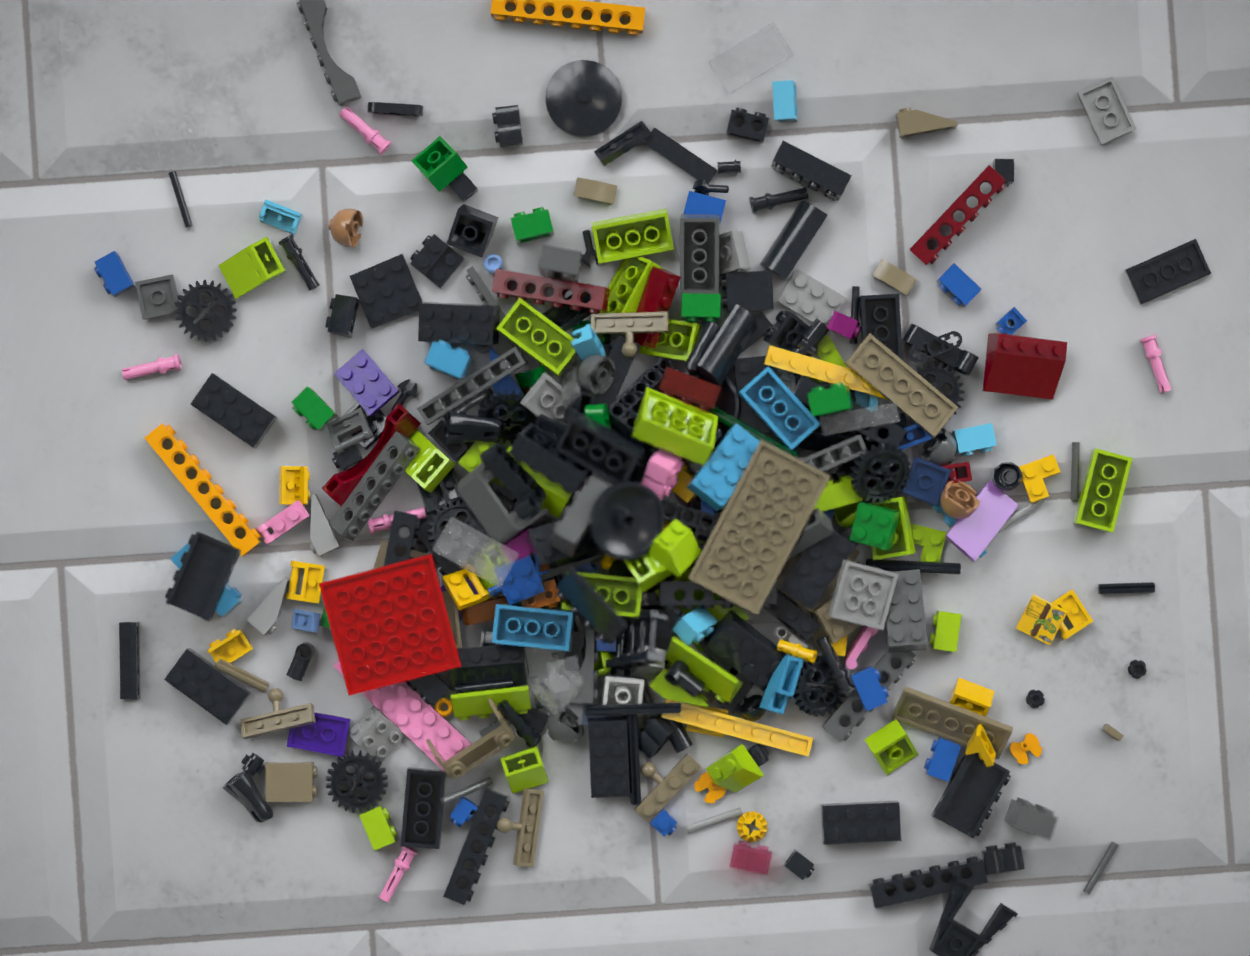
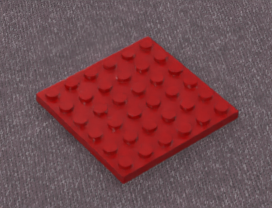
(390, 624)

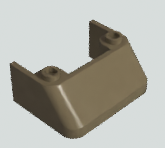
(478, 751)

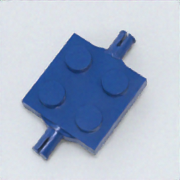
(521, 581)

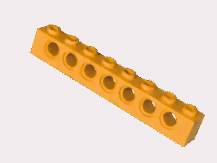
(578, 7)
(156, 441)

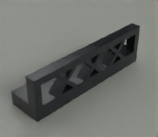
(565, 316)
(129, 660)

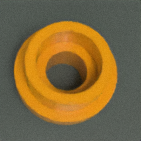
(444, 701)

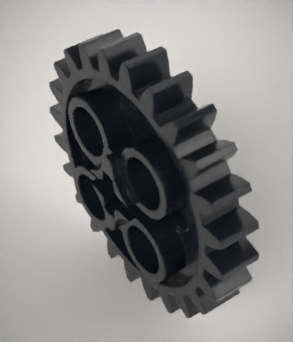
(218, 323)
(943, 376)
(510, 412)
(880, 472)
(443, 518)
(816, 703)
(340, 775)

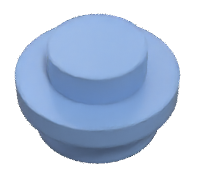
(492, 263)

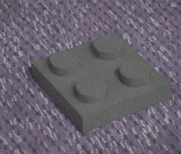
(157, 296)

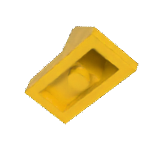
(981, 744)

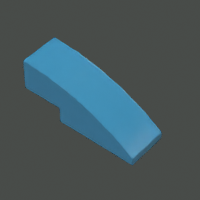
(782, 684)

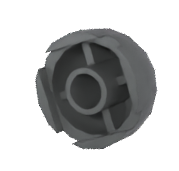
(596, 373)
(940, 449)
(564, 727)

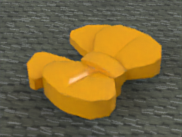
(1019, 750)
(715, 793)

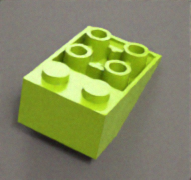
(252, 267)
(429, 464)
(647, 571)
(675, 693)

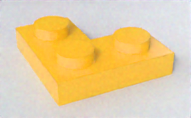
(1033, 476)

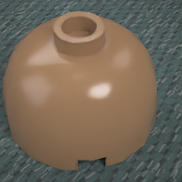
(345, 227)
(959, 500)

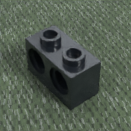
(746, 131)

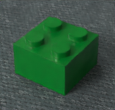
(439, 163)
(532, 225)
(700, 307)
(830, 400)
(314, 408)
(875, 525)

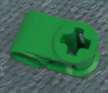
(599, 413)

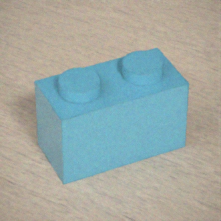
(975, 438)
(695, 625)

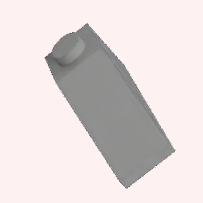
(321, 532)
(269, 611)

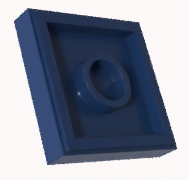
(926, 481)

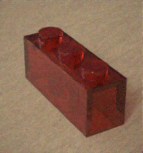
(690, 389)

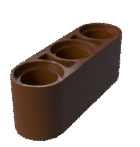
(483, 611)

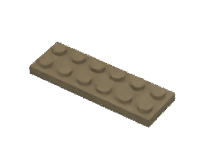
(901, 385)
(947, 720)

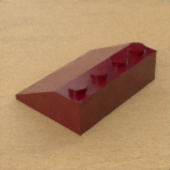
(1023, 365)

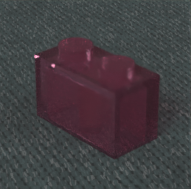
(750, 858)

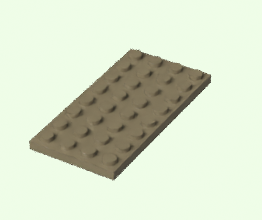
(759, 527)

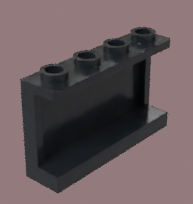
(202, 575)
(971, 794)

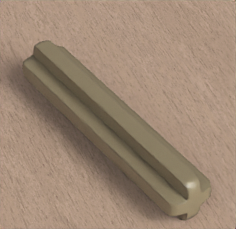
(242, 675)

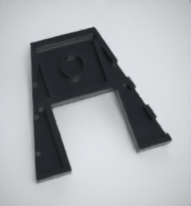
(957, 939)

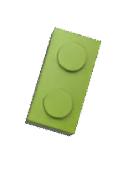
(946, 631)
(378, 827)

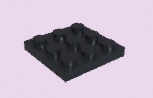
(386, 291)

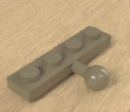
(628, 324)
(278, 719)
(666, 787)
(527, 827)

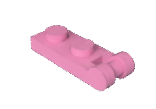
(283, 522)
(859, 645)

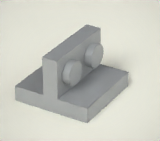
(733, 252)

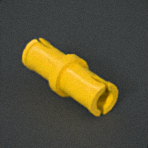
(797, 650)

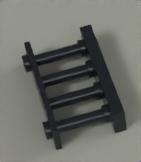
(642, 656)

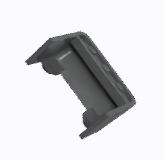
(488, 508)

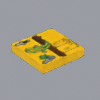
(1041, 619)

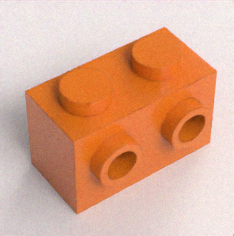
(548, 597)

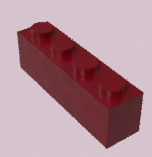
(656, 298)

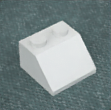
(622, 691)

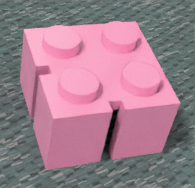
(663, 472)

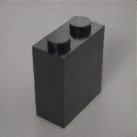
(749, 290)

